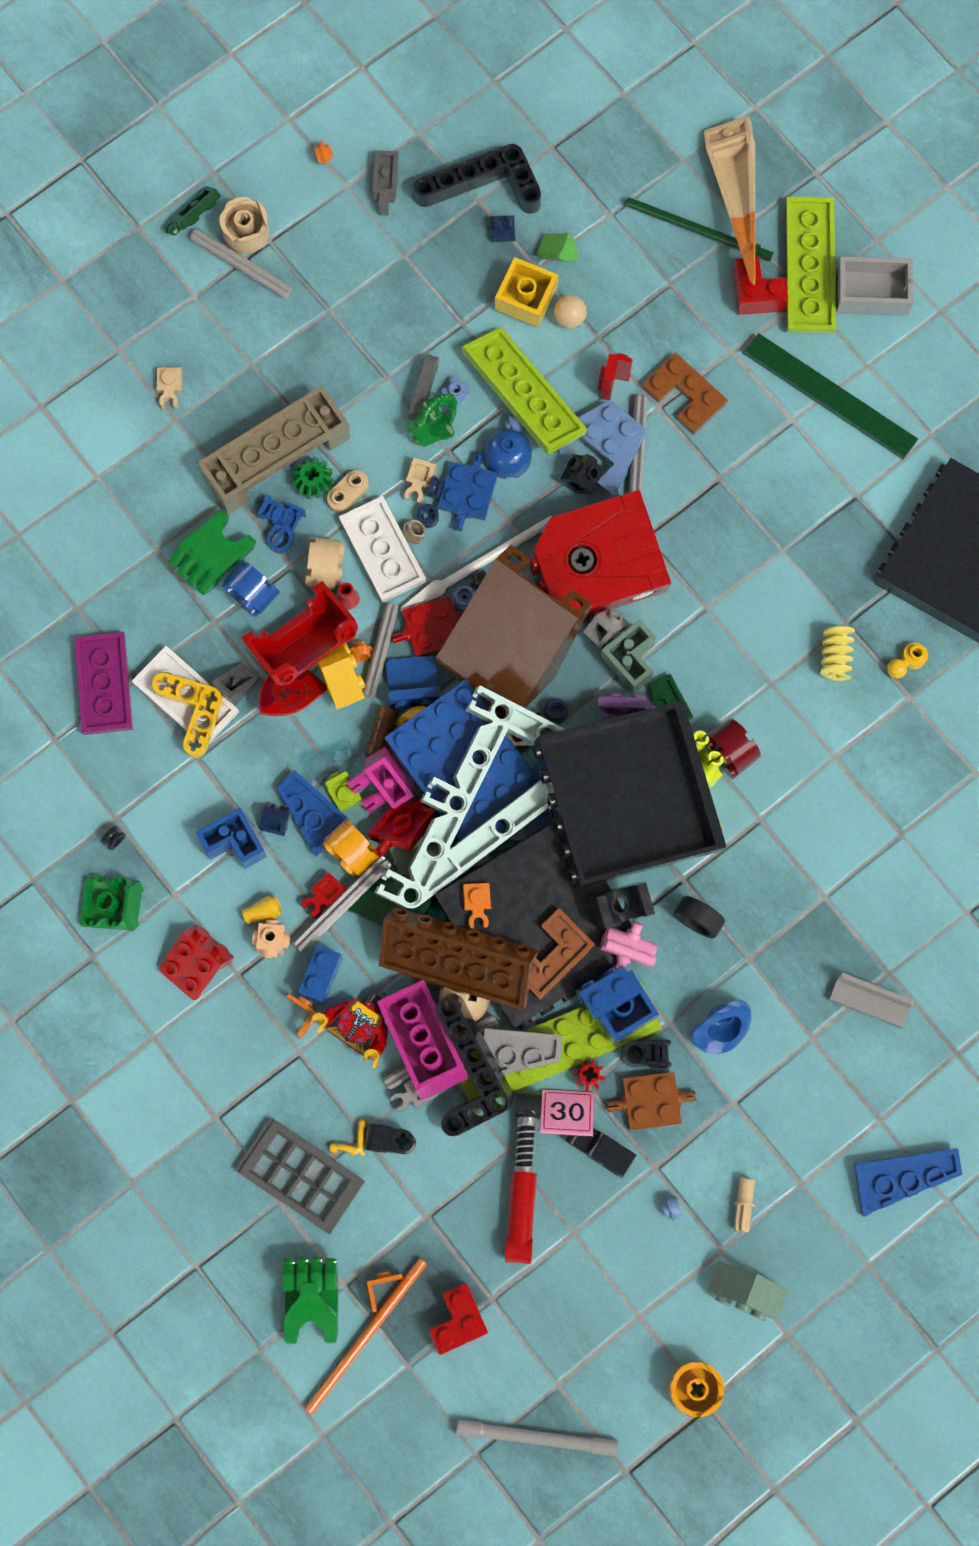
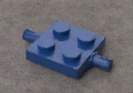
(467, 491)

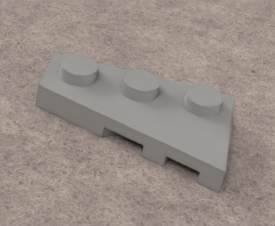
(521, 1049)

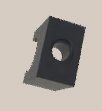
(636, 904)

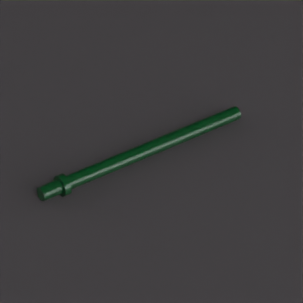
(693, 226)

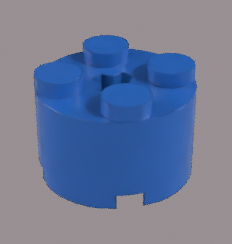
(251, 587)

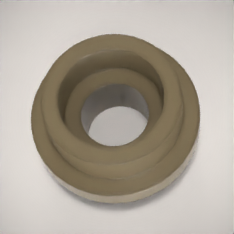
(414, 531)

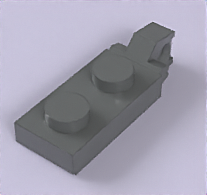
(385, 179)

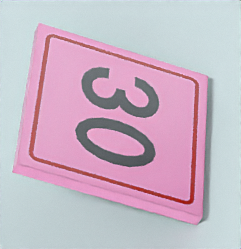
(567, 1112)

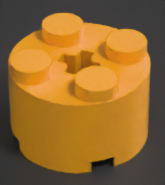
(352, 847)
(711, 1391)

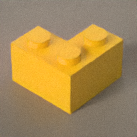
(340, 677)

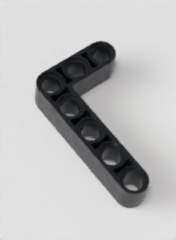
(482, 176)
(474, 1067)

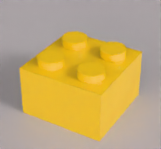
(526, 292)

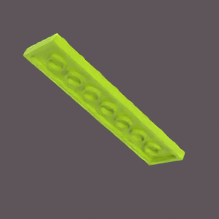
(581, 1041)

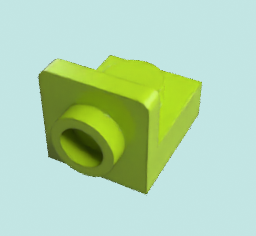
(341, 793)

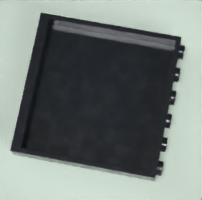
(939, 552)
(628, 794)
(524, 891)

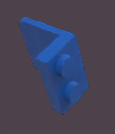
(412, 682)
(608, 992)

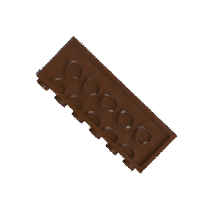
(456, 957)

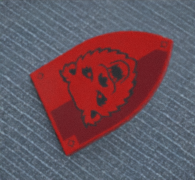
(290, 698)

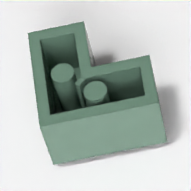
(625, 655)
(747, 1291)

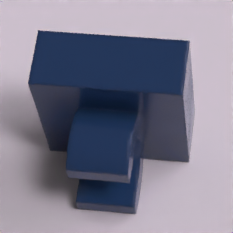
(502, 228)
(275, 820)

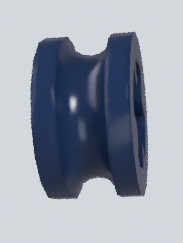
(435, 487)
(427, 508)

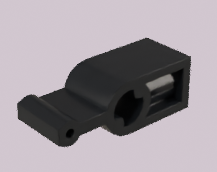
(604, 1151)

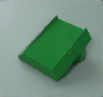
(111, 903)

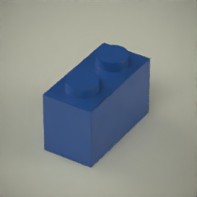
(320, 975)

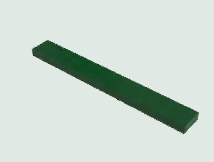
(831, 396)

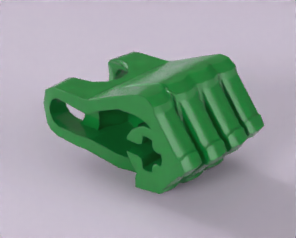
(209, 554)
(310, 1296)

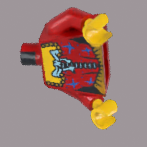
(356, 1026)

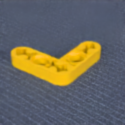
(198, 701)

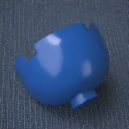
(508, 453)

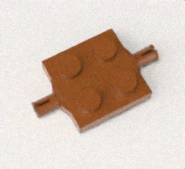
(651, 1101)

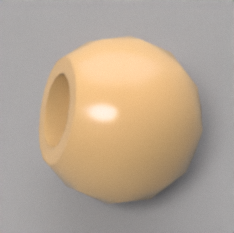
(570, 311)

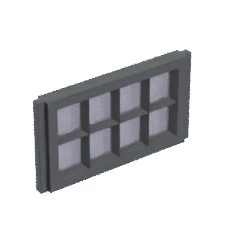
(300, 1176)

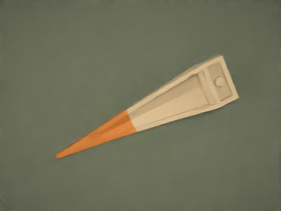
(733, 161)

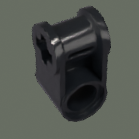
(650, 1054)
(384, 1139)

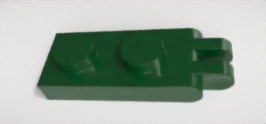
(190, 212)

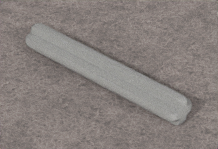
(380, 650)

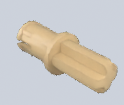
(744, 1205)

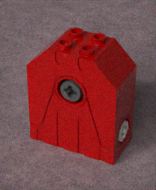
(613, 544)

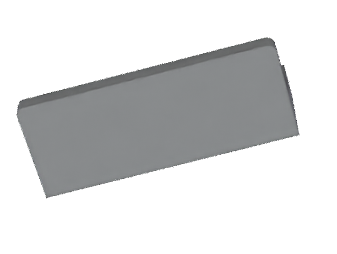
(871, 1000)

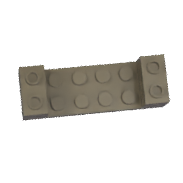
(273, 446)

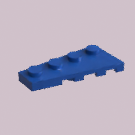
(896, 1178)

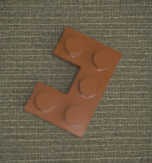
(704, 398)
(570, 949)

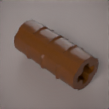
(383, 725)

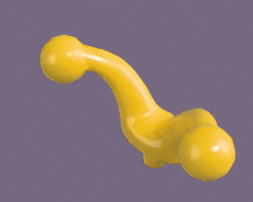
(363, 1124)

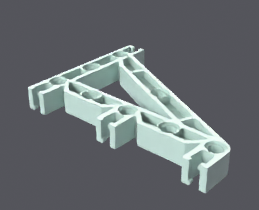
(433, 873)

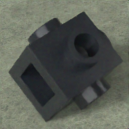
(582, 473)

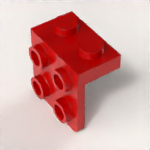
(194, 961)

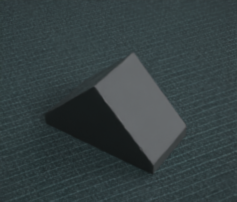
(236, 683)

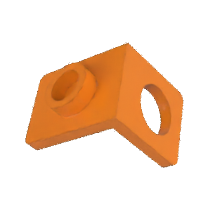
(306, 1006)
(380, 1279)

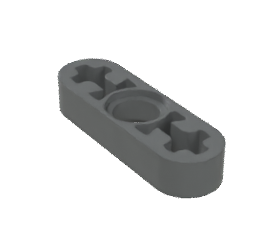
(424, 384)

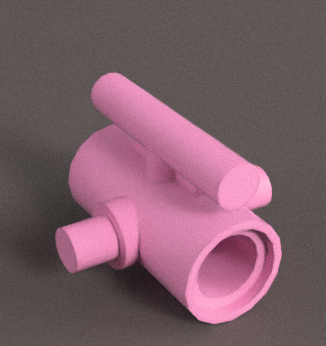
(629, 946)

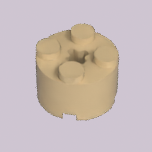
(244, 225)
(324, 561)

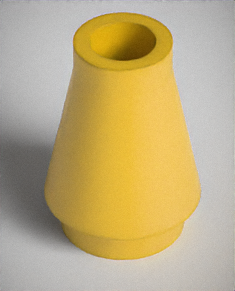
(263, 910)

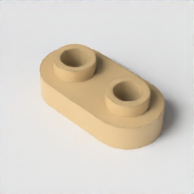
(350, 491)

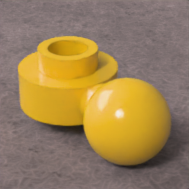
(898, 667)

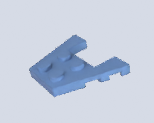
(615, 438)

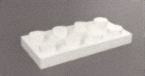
(382, 549)
(168, 662)

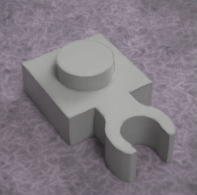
(411, 1096)

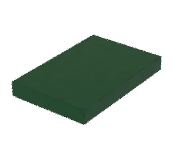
(375, 908)

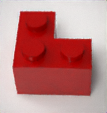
(763, 297)
(466, 1322)

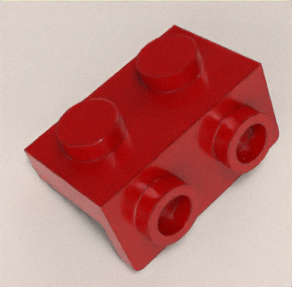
(618, 368)

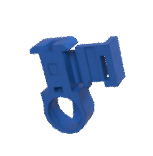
(287, 521)

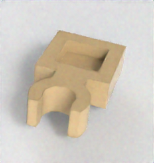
(169, 383)
(419, 476)

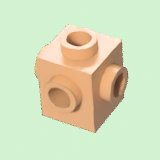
(272, 948)

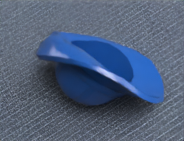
(723, 1027)

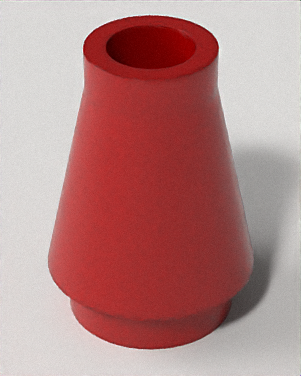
(349, 600)

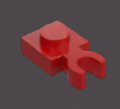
(325, 892)

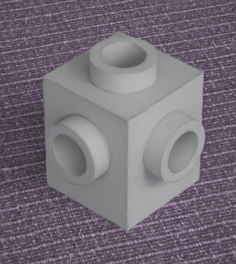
(605, 627)

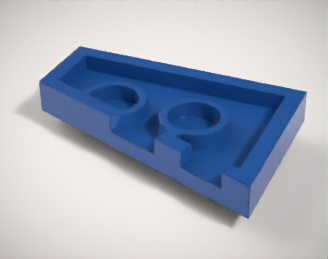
(310, 810)

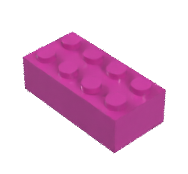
(422, 1040)

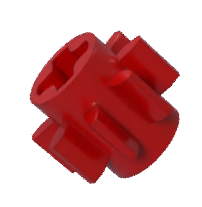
(596, 1072)

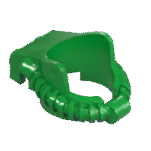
(430, 425)

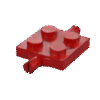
(428, 626)
(402, 826)

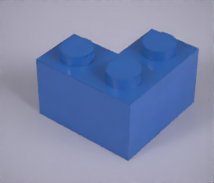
(229, 833)

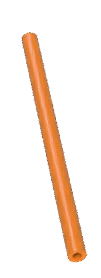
(365, 1336)

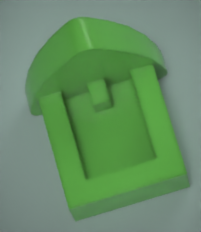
(558, 247)

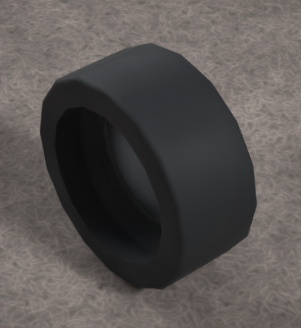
(699, 917)

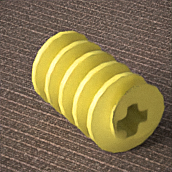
(835, 653)

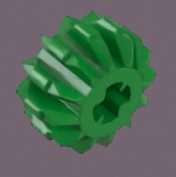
(319, 483)

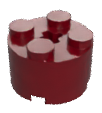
(734, 746)

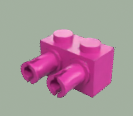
(389, 778)

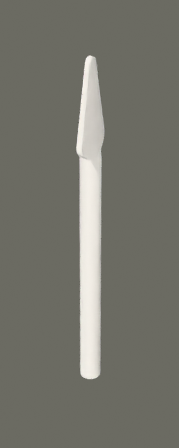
(438, 587)

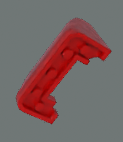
(304, 638)

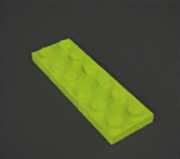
(810, 265)
(524, 390)

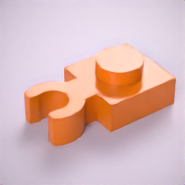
(476, 898)

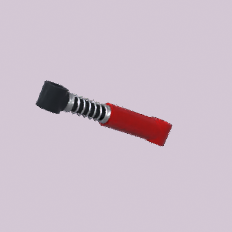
(523, 1181)

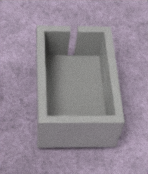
(874, 286)

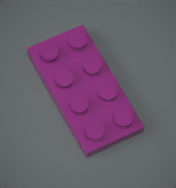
(103, 683)

